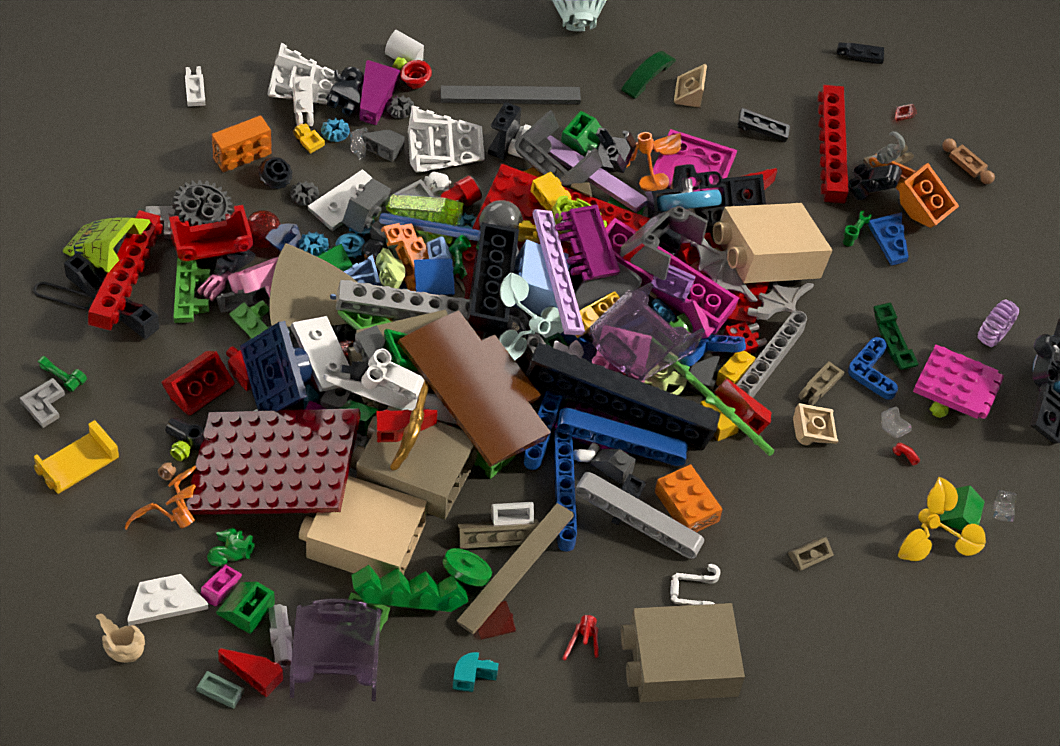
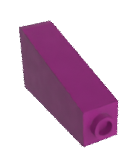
(378, 88)

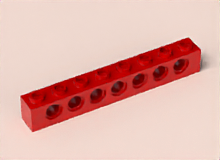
(833, 144)
(119, 281)

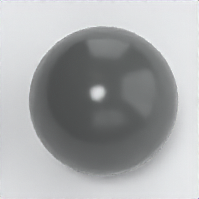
(502, 214)

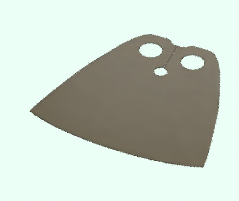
(304, 287)

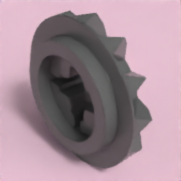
(395, 110)
(300, 197)

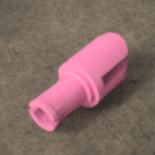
(213, 286)

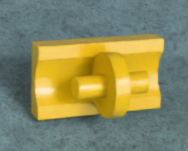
(527, 232)

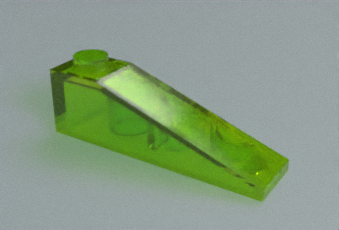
(428, 209)

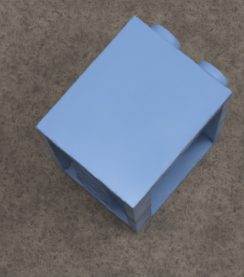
(532, 267)

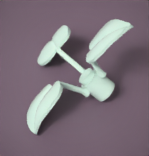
(512, 291)

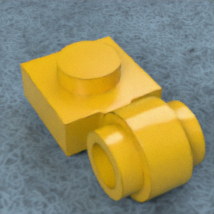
(309, 139)

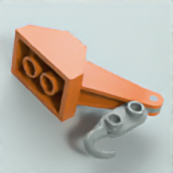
(920, 190)

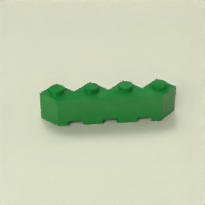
(418, 593)

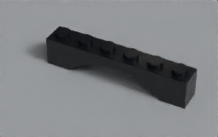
(135, 315)

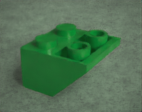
(581, 134)
(247, 605)

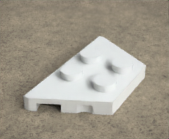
(165, 599)

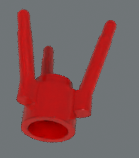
(587, 628)

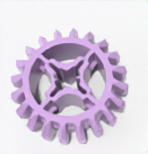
(998, 323)

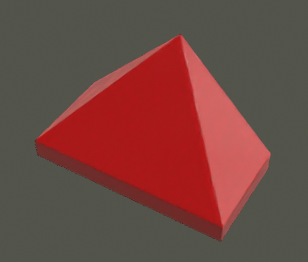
(691, 253)

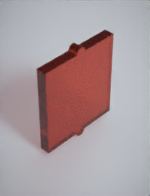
(498, 623)

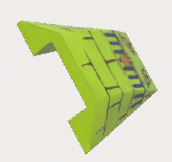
(98, 238)

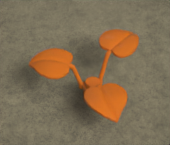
(666, 146)
(181, 513)

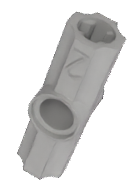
(280, 635)

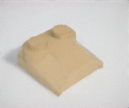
(814, 425)

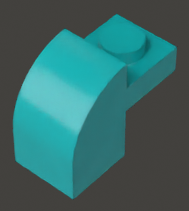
(469, 668)

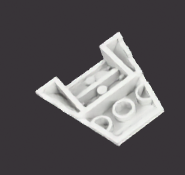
(291, 64)
(441, 141)

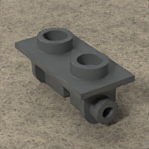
(231, 301)

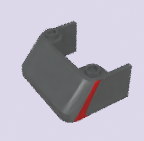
(643, 245)

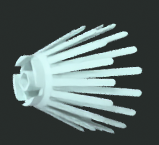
(579, 13)

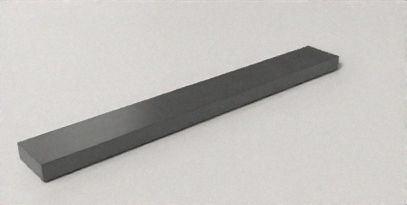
(510, 94)

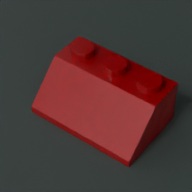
(198, 382)

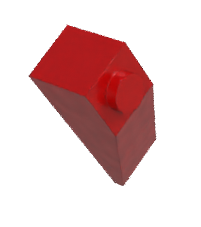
(253, 669)

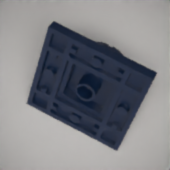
(276, 368)

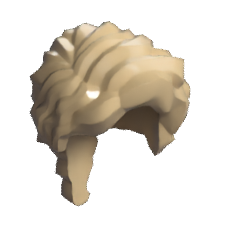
(122, 643)

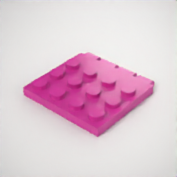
(701, 153)
(959, 382)

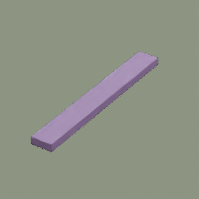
(600, 179)
(558, 272)

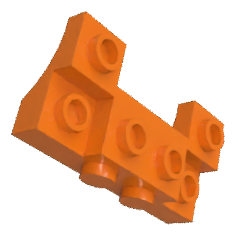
(408, 249)

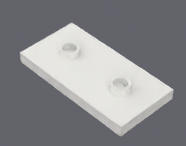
(333, 205)
(322, 348)

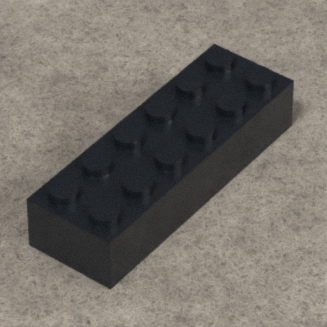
(492, 263)

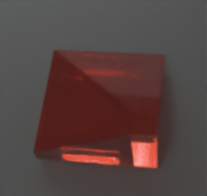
(905, 112)

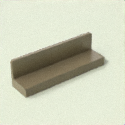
(489, 535)

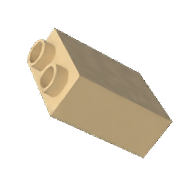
(772, 242)
(372, 529)

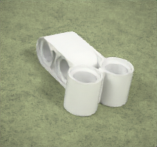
(391, 376)

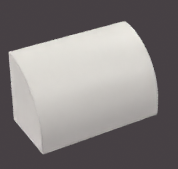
(403, 46)
(512, 513)

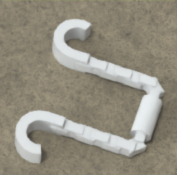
(705, 579)

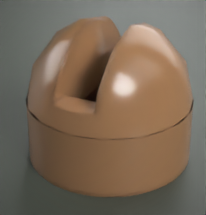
(167, 471)

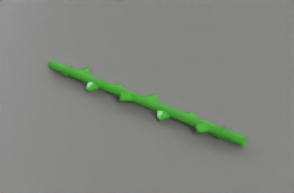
(727, 411)

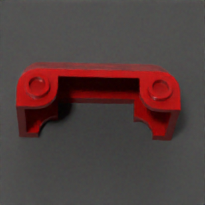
(211, 238)

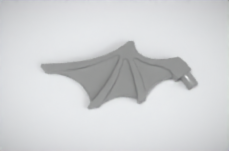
(717, 267)
(779, 300)

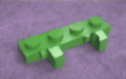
(185, 301)
(250, 318)

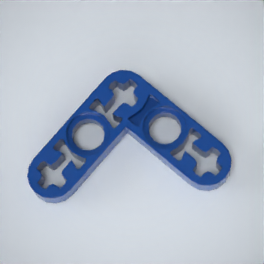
(715, 343)
(866, 367)

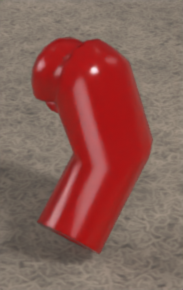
(908, 451)

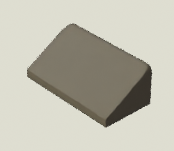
(583, 188)
(811, 553)

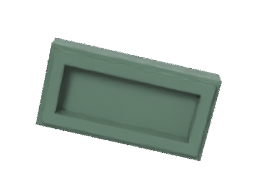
(220, 689)

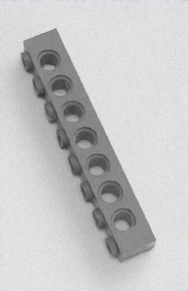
(387, 307)

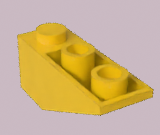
(595, 310)

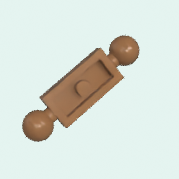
(968, 161)

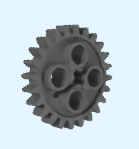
(191, 198)

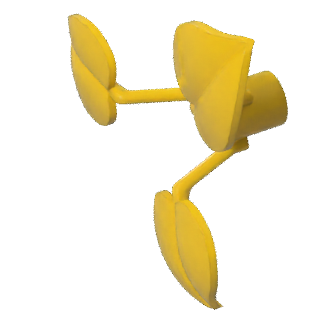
(941, 497)

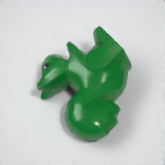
(233, 550)

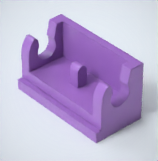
(677, 283)

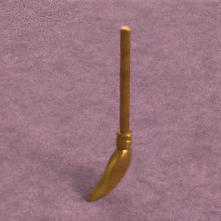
(412, 430)

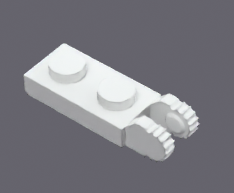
(195, 88)
(303, 99)

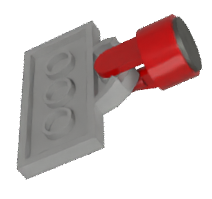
(464, 191)

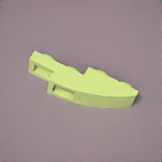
(391, 269)

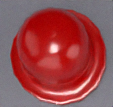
(416, 73)

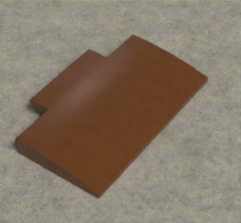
(477, 386)

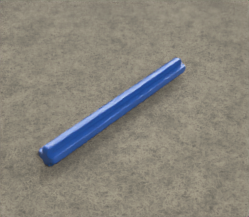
(428, 226)

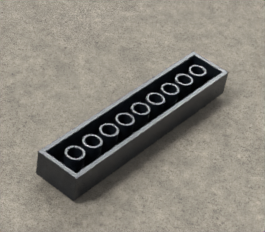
(622, 396)

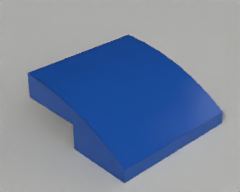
(434, 276)

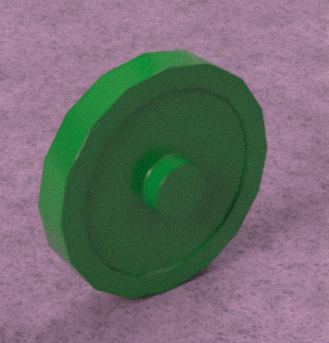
(467, 567)

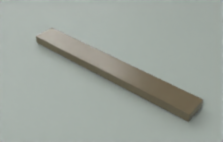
(515, 568)

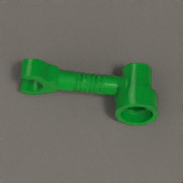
(852, 231)
(461, 244)
(72, 380)

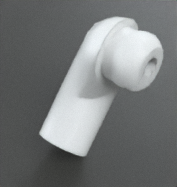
(584, 455)

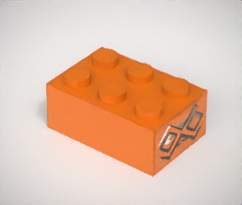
(241, 143)
(688, 499)

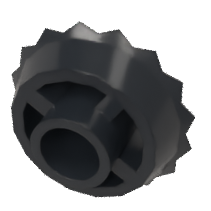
(275, 172)

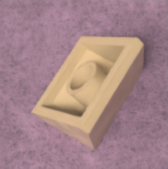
(690, 87)

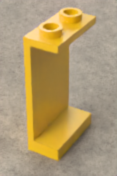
(77, 459)

